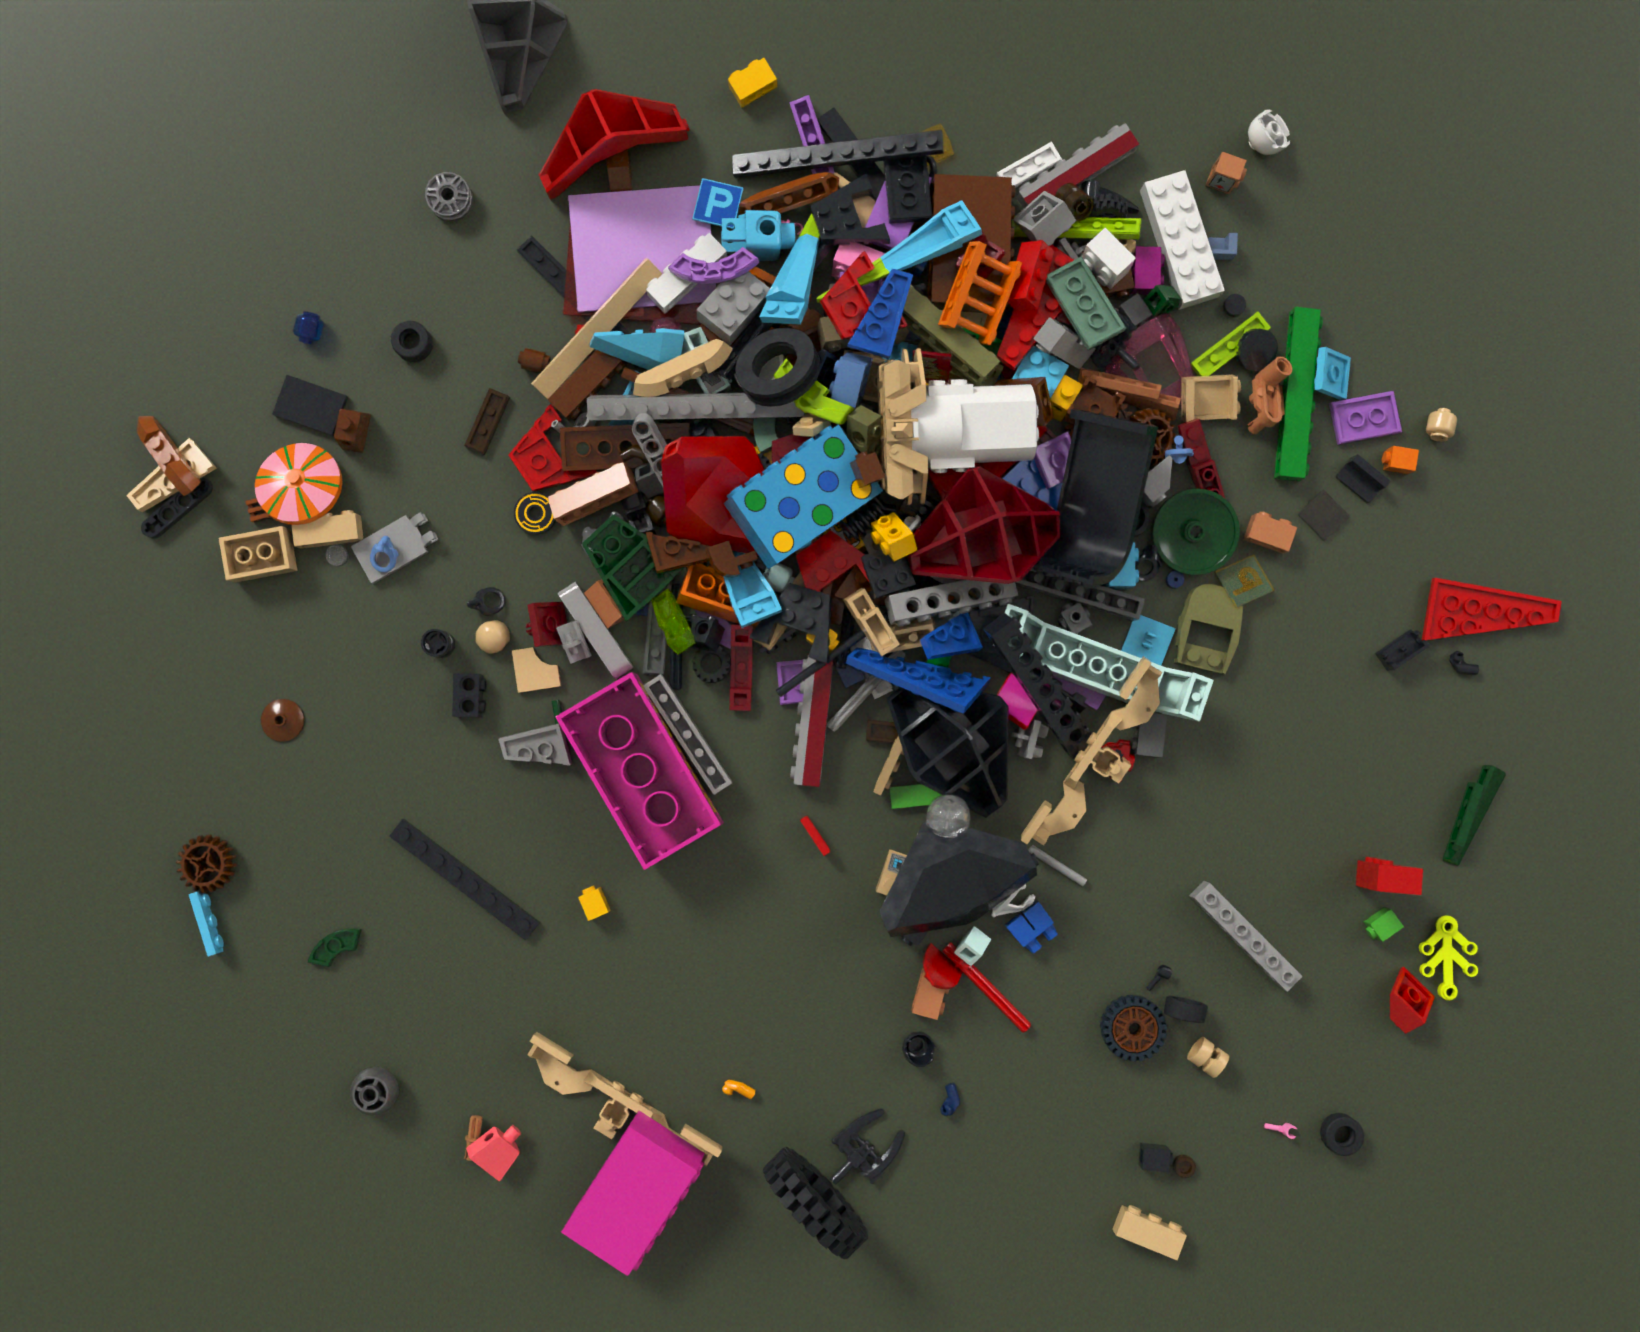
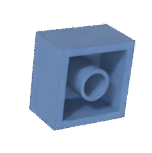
(851, 379)

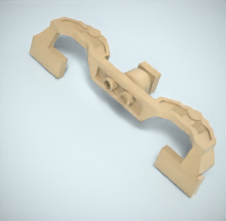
(1103, 760)
(558, 1075)

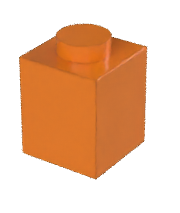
(1400, 459)

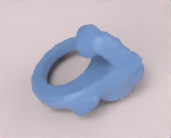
(1179, 454)
(384, 545)

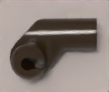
(633, 451)

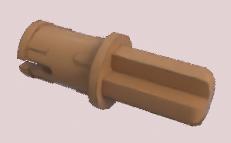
(473, 1133)

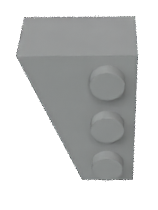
(1063, 342)

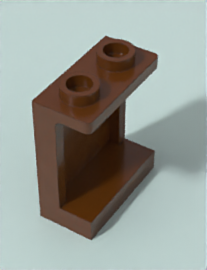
(1042, 396)

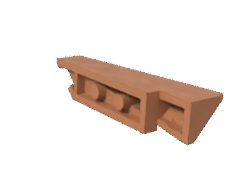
(1137, 392)

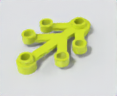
(1447, 954)

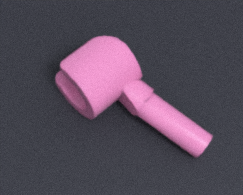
(1284, 1129)

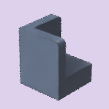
(1225, 247)

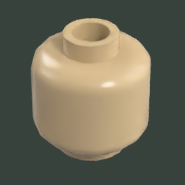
(1441, 425)

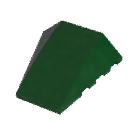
(626, 565)

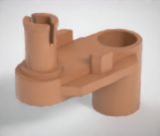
(1268, 394)

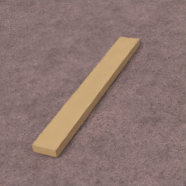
(602, 321)

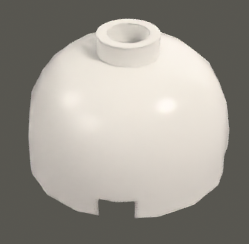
(1268, 133)

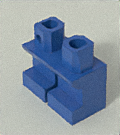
(1041, 924)

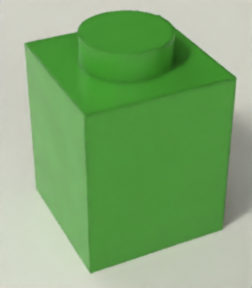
(1383, 924)

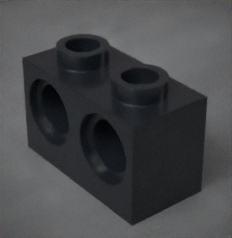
(706, 632)
(462, 695)

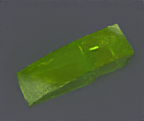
(672, 622)

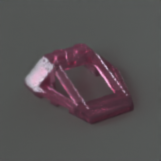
(1148, 334)

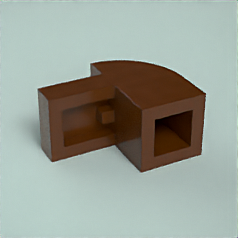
(724, 562)

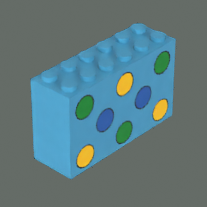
(799, 496)

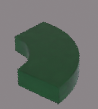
(334, 944)

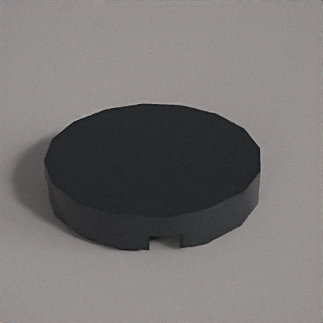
(1257, 349)

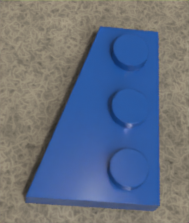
(952, 638)

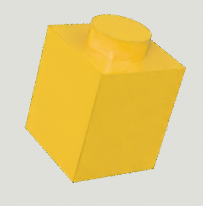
(594, 902)

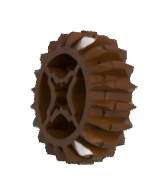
(1164, 436)
(198, 879)

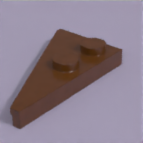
(674, 553)
(854, 581)

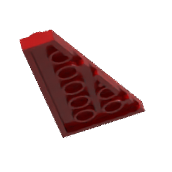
(1471, 609)

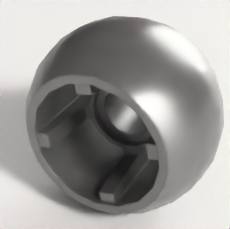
(359, 1091)

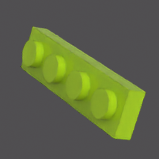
(1226, 347)

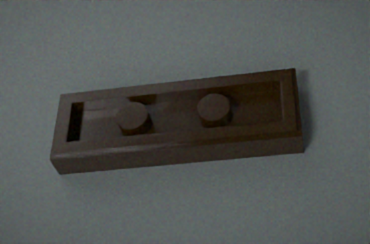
(487, 421)

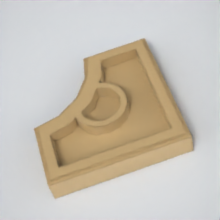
(532, 672)

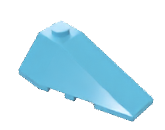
(640, 348)

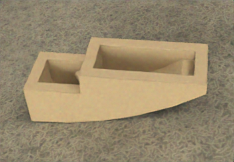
(871, 621)

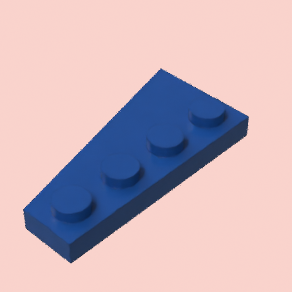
(881, 322)

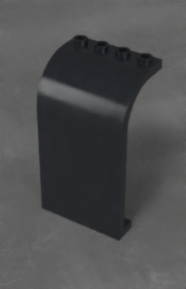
(1099, 498)

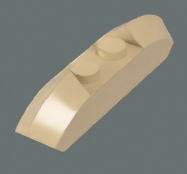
(682, 368)

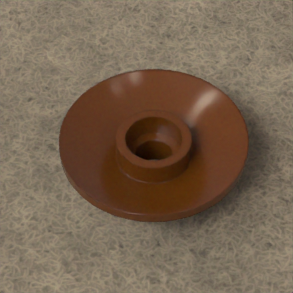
(292, 720)

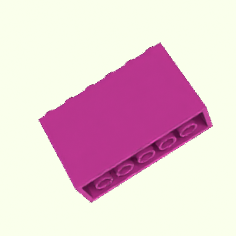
(634, 1194)

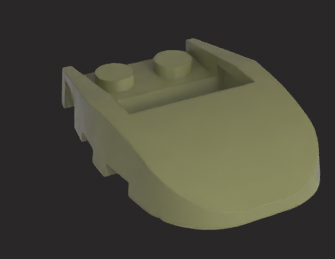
(1209, 606)

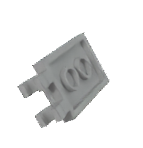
(405, 539)

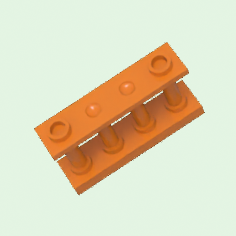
(959, 293)

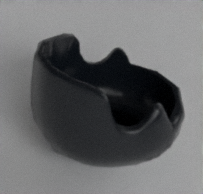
(918, 1049)

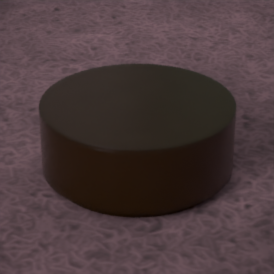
(1184, 1166)

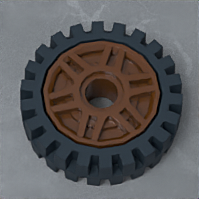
(1150, 1030)

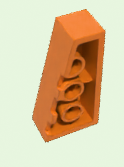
(707, 593)

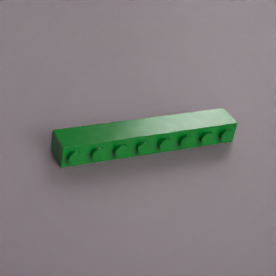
(1298, 391)

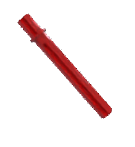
(988, 989)

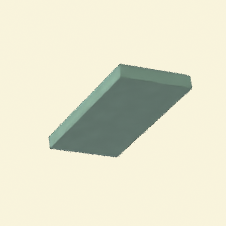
(1084, 303)

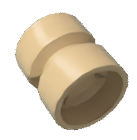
(1211, 1059)

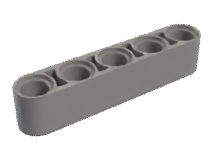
(648, 435)
(595, 630)

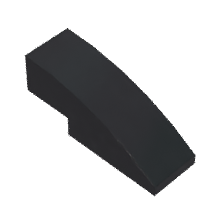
(635, 510)

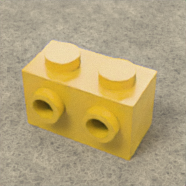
(893, 536)

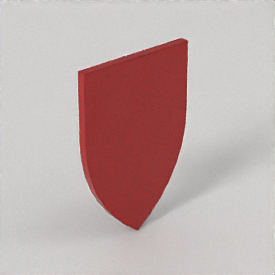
(940, 969)

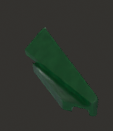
(1472, 811)

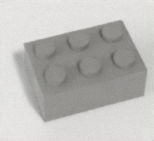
(733, 306)

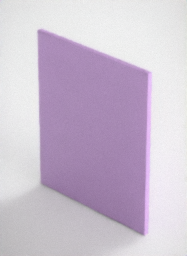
(622, 229)

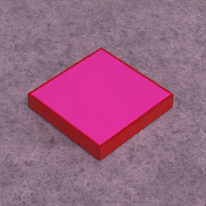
(1020, 706)

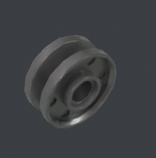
(442, 185)

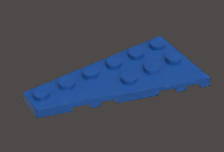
(922, 678)

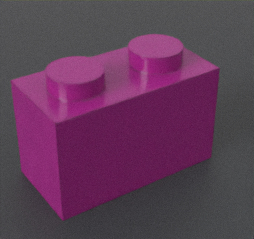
(1147, 269)

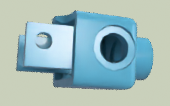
(751, 232)

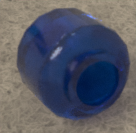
(308, 327)

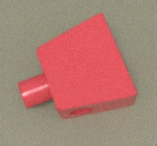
(495, 1151)

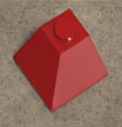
(1409, 1002)

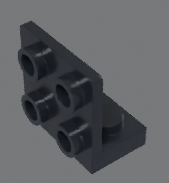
(886, 575)

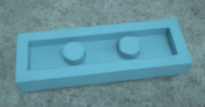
(206, 922)

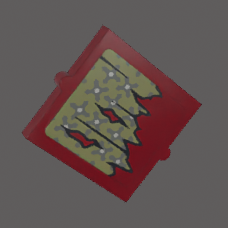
(936, 365)

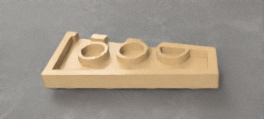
(158, 487)

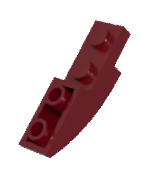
(1200, 465)

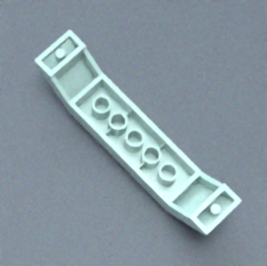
(1107, 668)

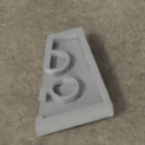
(538, 745)

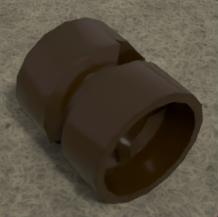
(1076, 200)

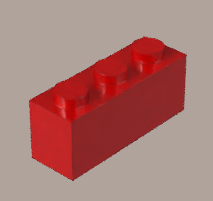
(1028, 288)

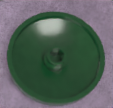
(1196, 531)

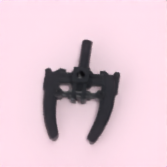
(1115, 347)
(858, 1155)

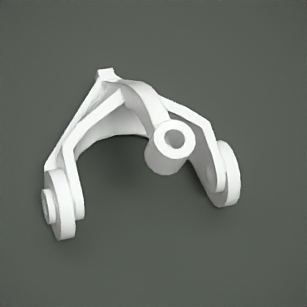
(1005, 907)

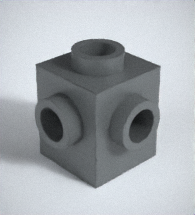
(1079, 612)

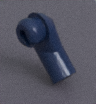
(952, 1101)

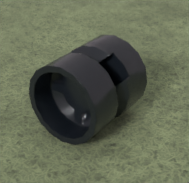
(437, 643)

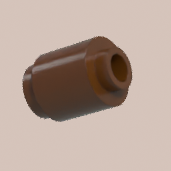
(533, 360)

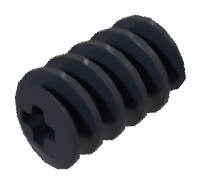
(861, 520)

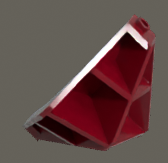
(984, 531)

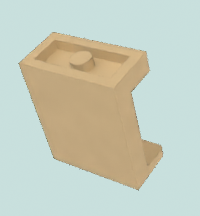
(1210, 397)

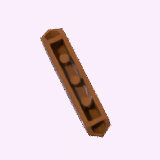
(792, 194)
(167, 454)

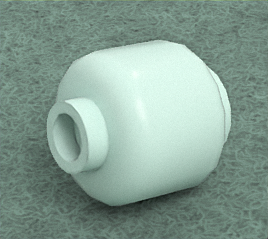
(779, 577)

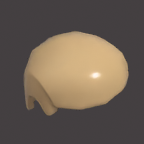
(492, 636)

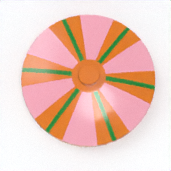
(298, 484)

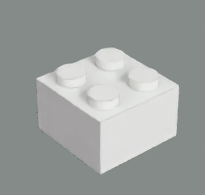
(1107, 258)

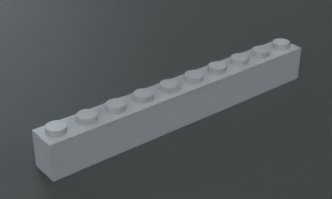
(684, 407)

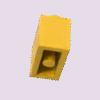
(752, 82)

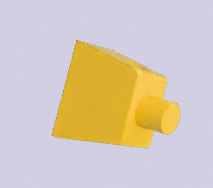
(1064, 396)

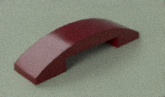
(741, 668)

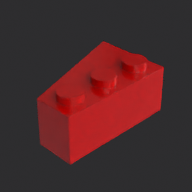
(1388, 877)

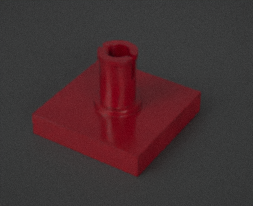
(543, 622)

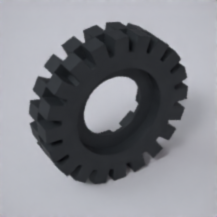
(815, 1203)

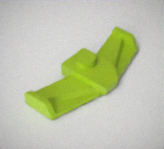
(815, 400)

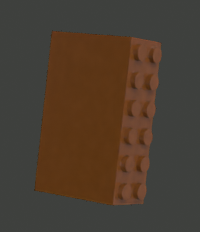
(990, 205)

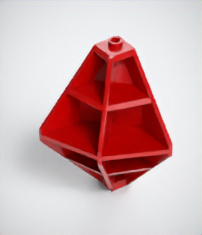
(605, 126)
(696, 484)

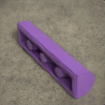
(808, 126)

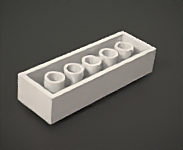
(1182, 239)

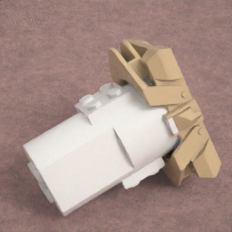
(947, 425)

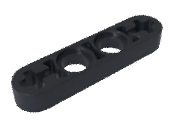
(179, 511)

